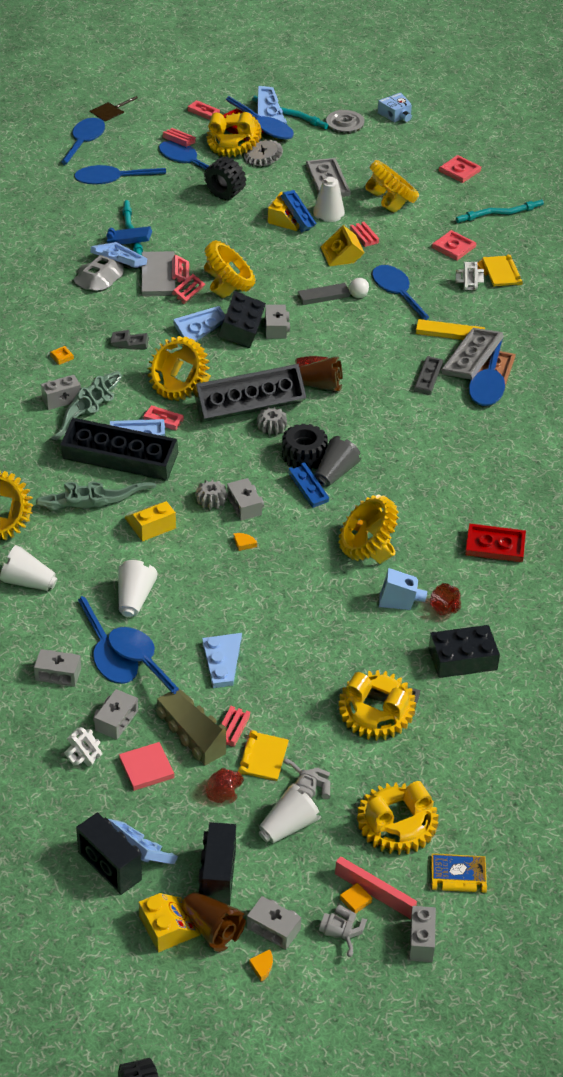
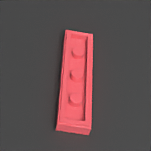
(375, 887)

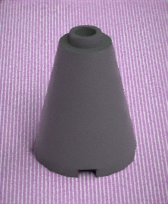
(336, 461)

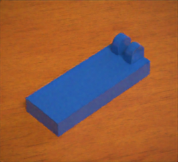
(298, 210)
(129, 235)
(308, 485)

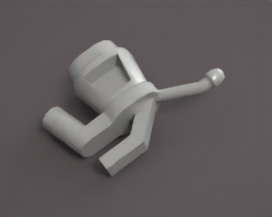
(310, 778)
(337, 927)

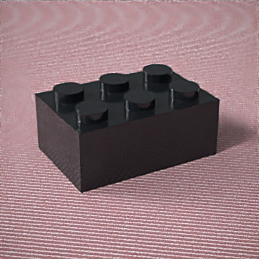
(242, 319)
(463, 651)
(109, 853)
(218, 862)

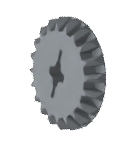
(345, 121)
(272, 153)

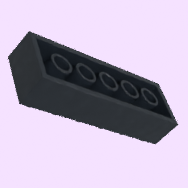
(249, 393)
(119, 448)

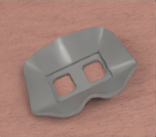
(103, 278)

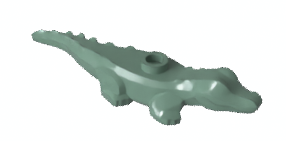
(89, 398)
(89, 496)

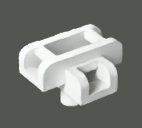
(470, 277)
(79, 747)

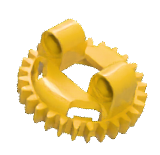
(228, 144)
(387, 179)
(226, 279)
(170, 364)
(20, 508)
(375, 521)
(397, 706)
(376, 817)

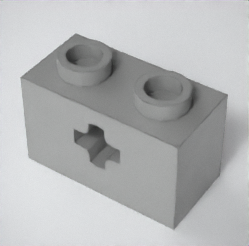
(276, 321)
(59, 391)
(244, 499)
(57, 667)
(116, 714)
(274, 922)
(422, 934)

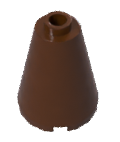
(323, 374)
(214, 920)

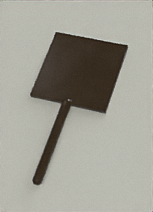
(108, 111)

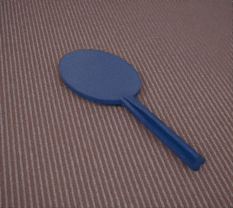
(268, 124)
(85, 131)
(180, 153)
(106, 174)
(396, 282)
(488, 384)
(138, 647)
(107, 661)

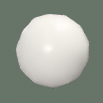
(359, 287)

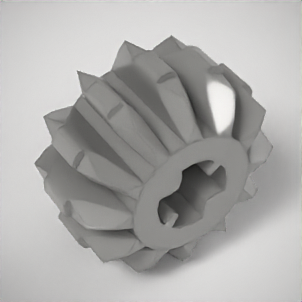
(272, 421)
(211, 494)

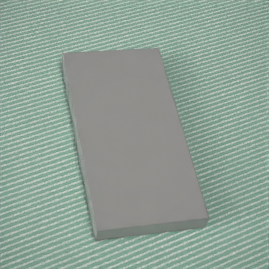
(325, 168)
(158, 274)
(472, 353)

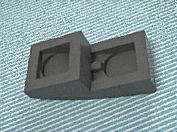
(124, 339)

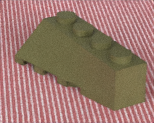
(193, 726)

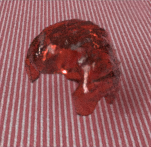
(446, 599)
(222, 785)

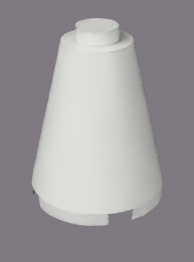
(329, 201)
(27, 571)
(134, 586)
(289, 815)

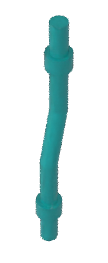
(313, 120)
(127, 212)
(471, 215)

